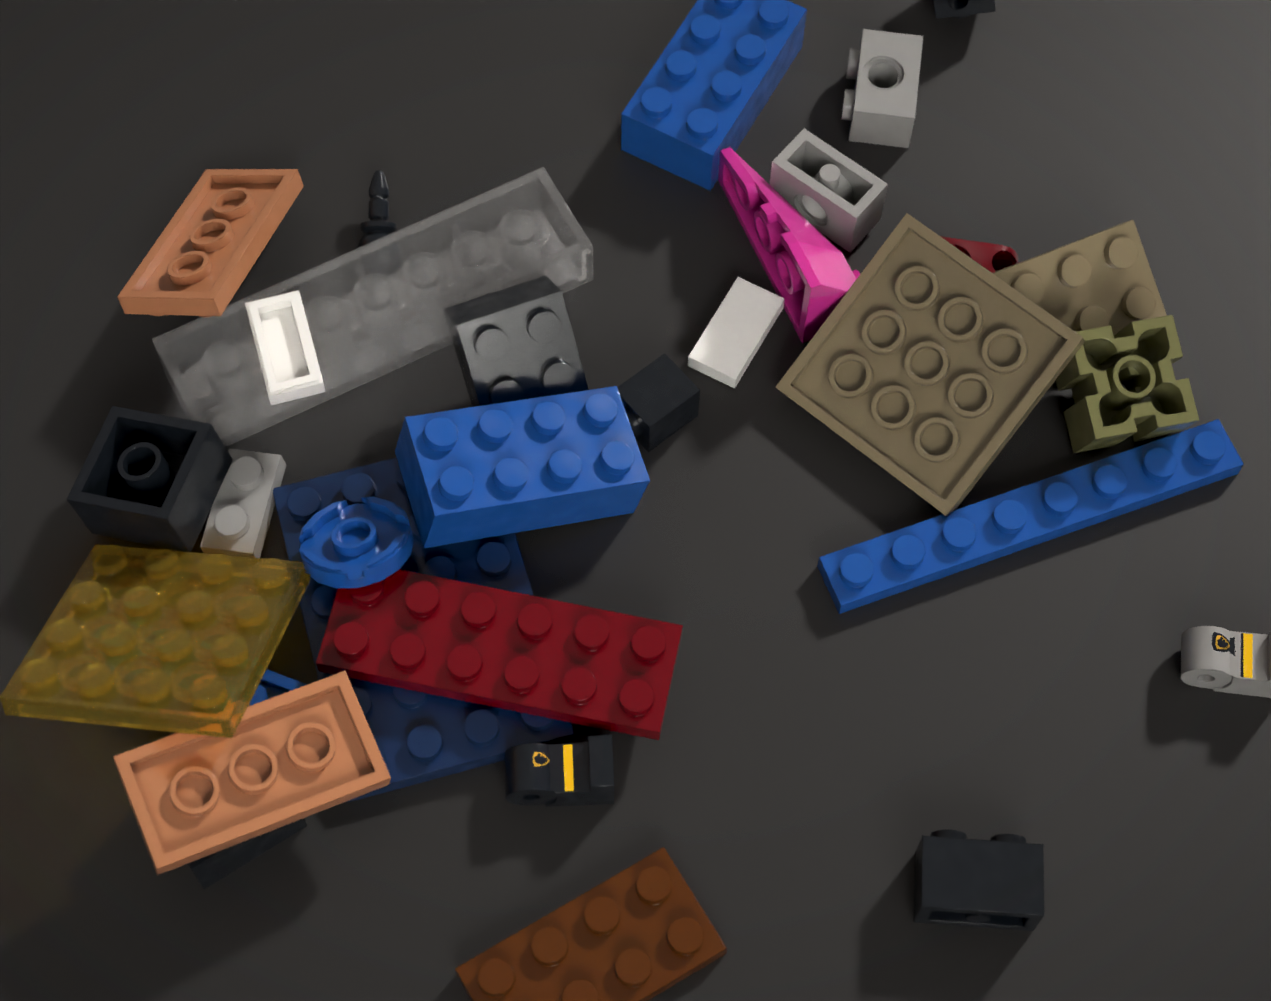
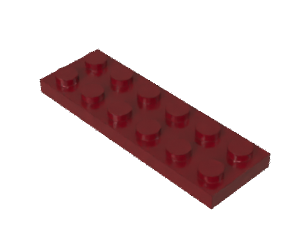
(505, 651)

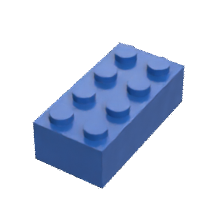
(711, 84)
(520, 465)

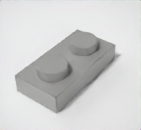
(244, 505)

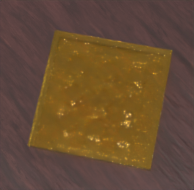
(158, 641)

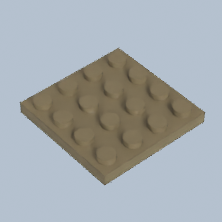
(929, 364)

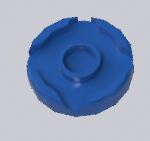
(356, 543)

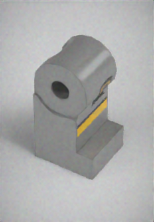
(1227, 660)

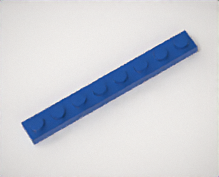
(1028, 516)

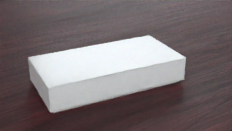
(736, 332)
(285, 347)

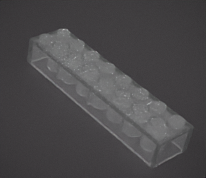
(380, 303)

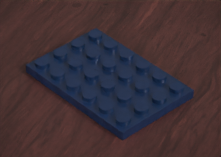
(414, 730)

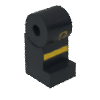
(561, 773)

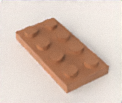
(211, 242)
(279, 767)

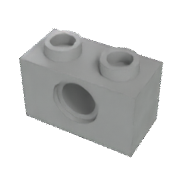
(885, 88)
(829, 189)

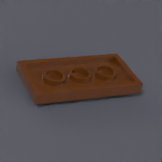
(606, 945)

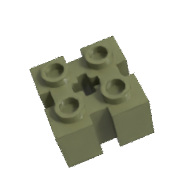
(1140, 360)

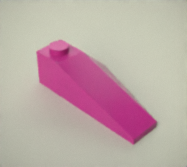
(792, 251)

